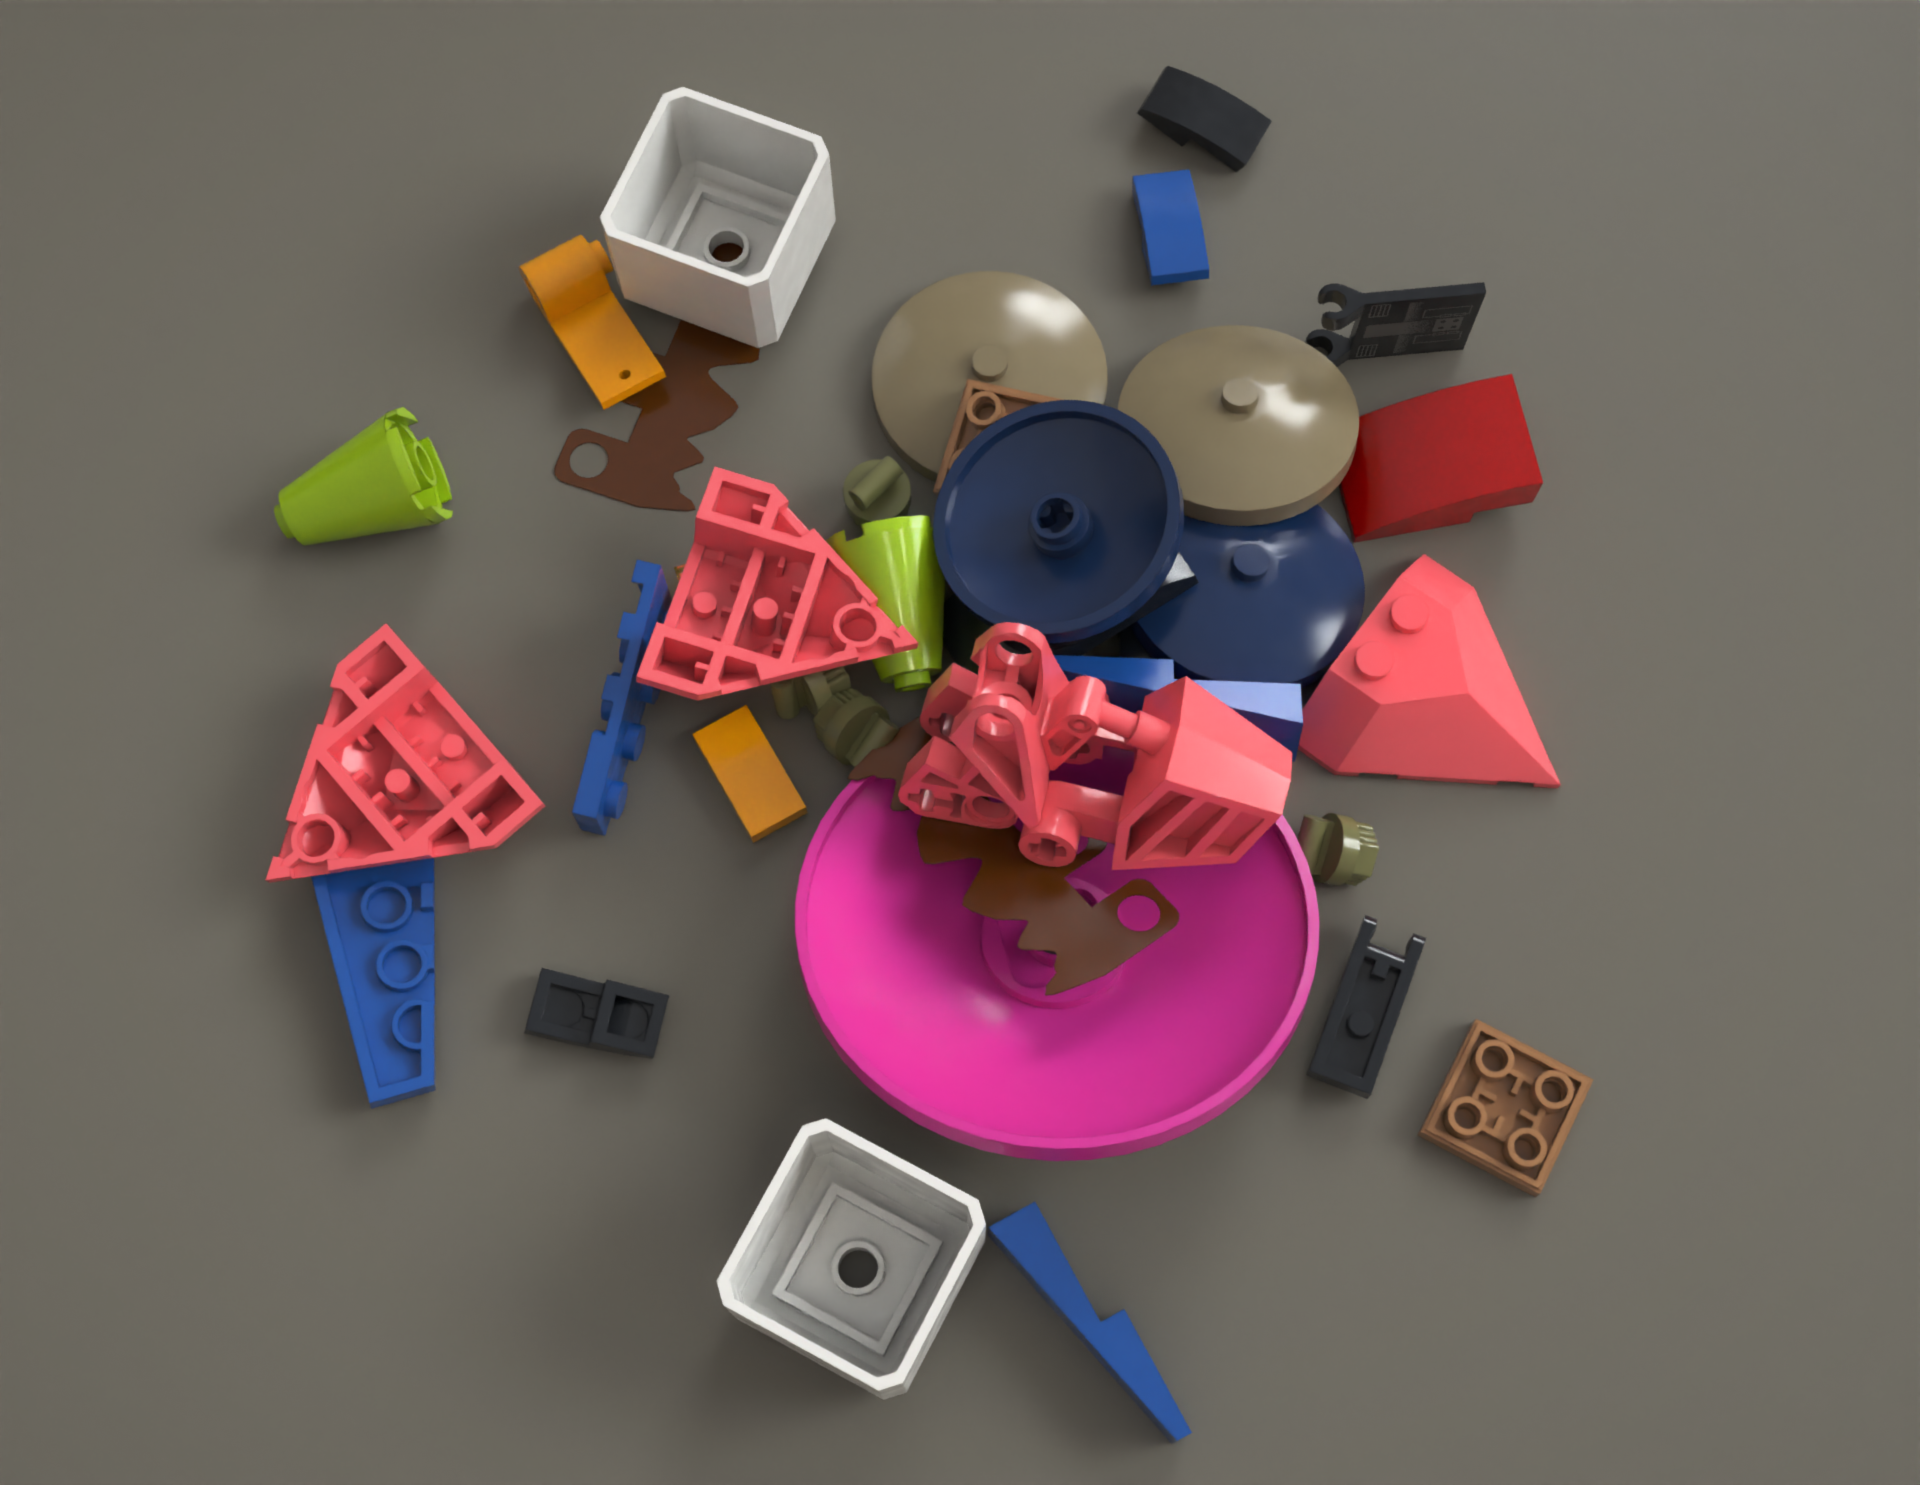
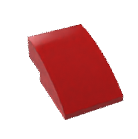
(1440, 460)

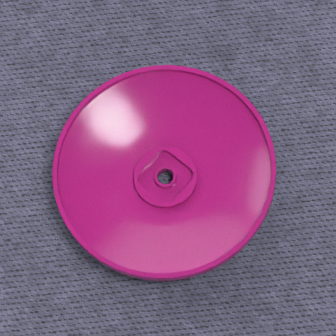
(956, 1017)

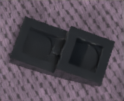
(1200, 111)
(596, 1014)

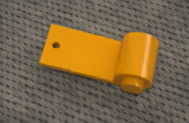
(589, 321)

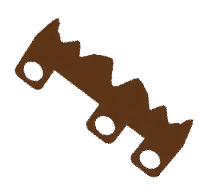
(671, 412)
(1011, 887)

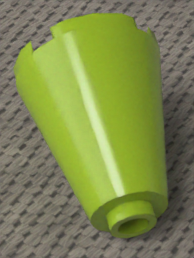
(368, 486)
(903, 572)

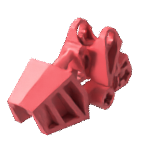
(1197, 785)

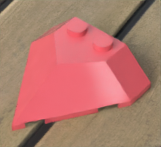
(761, 601)
(1425, 693)
(396, 773)

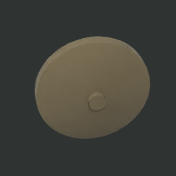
(981, 330)
(1246, 421)

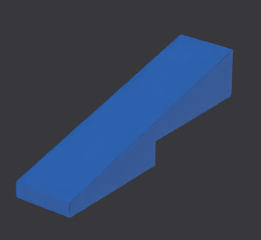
(1269, 706)
(1113, 1342)

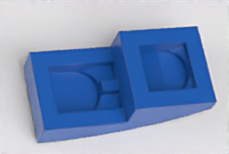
(1170, 227)

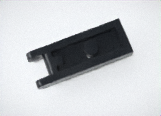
(1364, 1012)

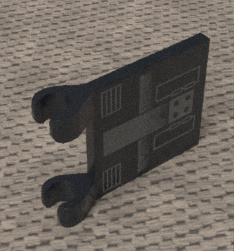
(1397, 321)

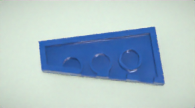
(601, 788)
(384, 962)

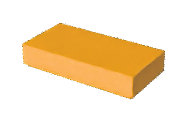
(750, 773)

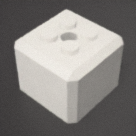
(712, 179)
(840, 1198)

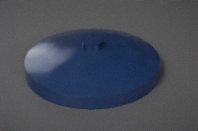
(1059, 519)
(1267, 602)

